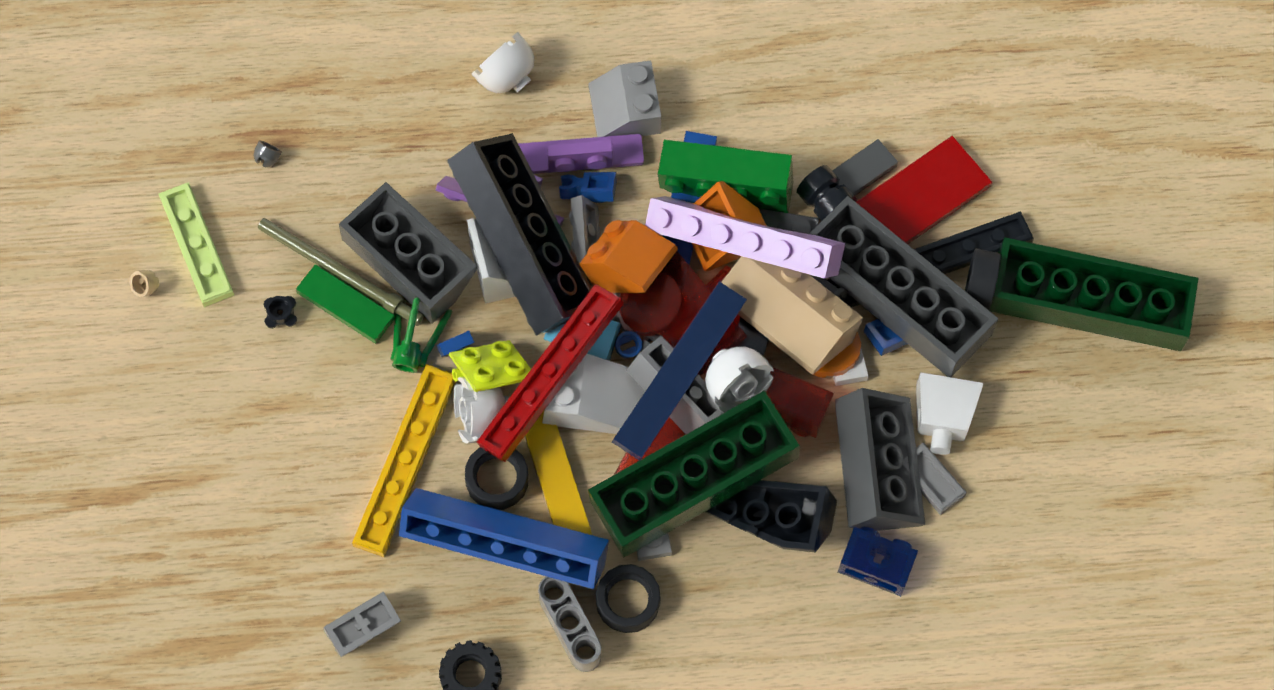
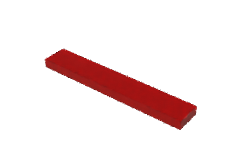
(550, 373)

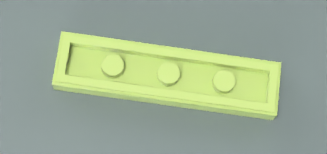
(196, 244)

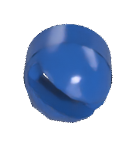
(624, 338)

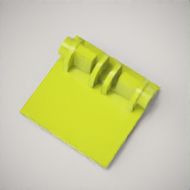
(489, 365)

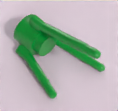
(407, 354)

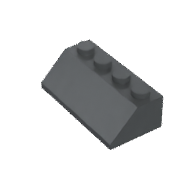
(408, 251)
(873, 441)

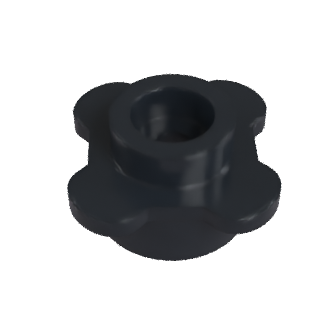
(277, 303)

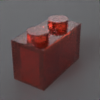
(799, 403)

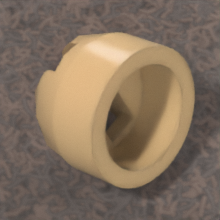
(141, 278)

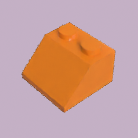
(627, 257)

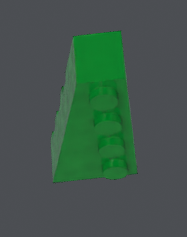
(756, 175)

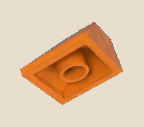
(726, 201)

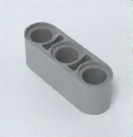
(575, 638)

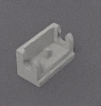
(361, 624)

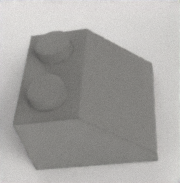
(626, 101)

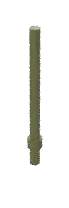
(390, 302)

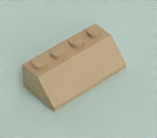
(793, 311)

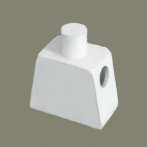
(945, 409)

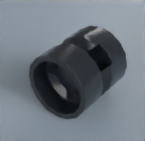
(823, 191)

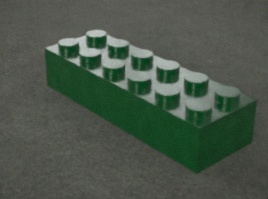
(1094, 294)
(694, 473)

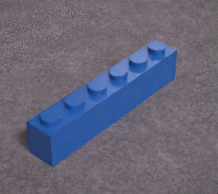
(503, 538)

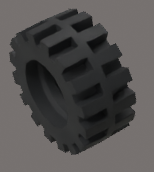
(467, 652)

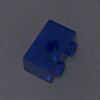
(894, 568)

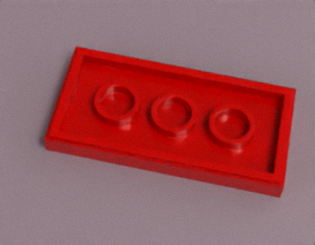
(926, 191)

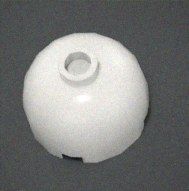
(507, 67)
(737, 376)
(476, 409)

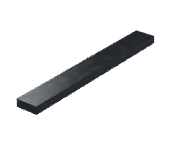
(957, 250)

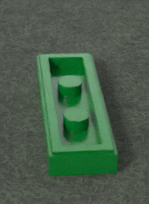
(345, 304)

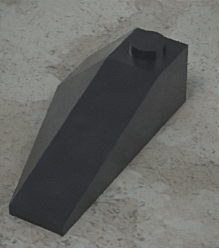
(781, 513)

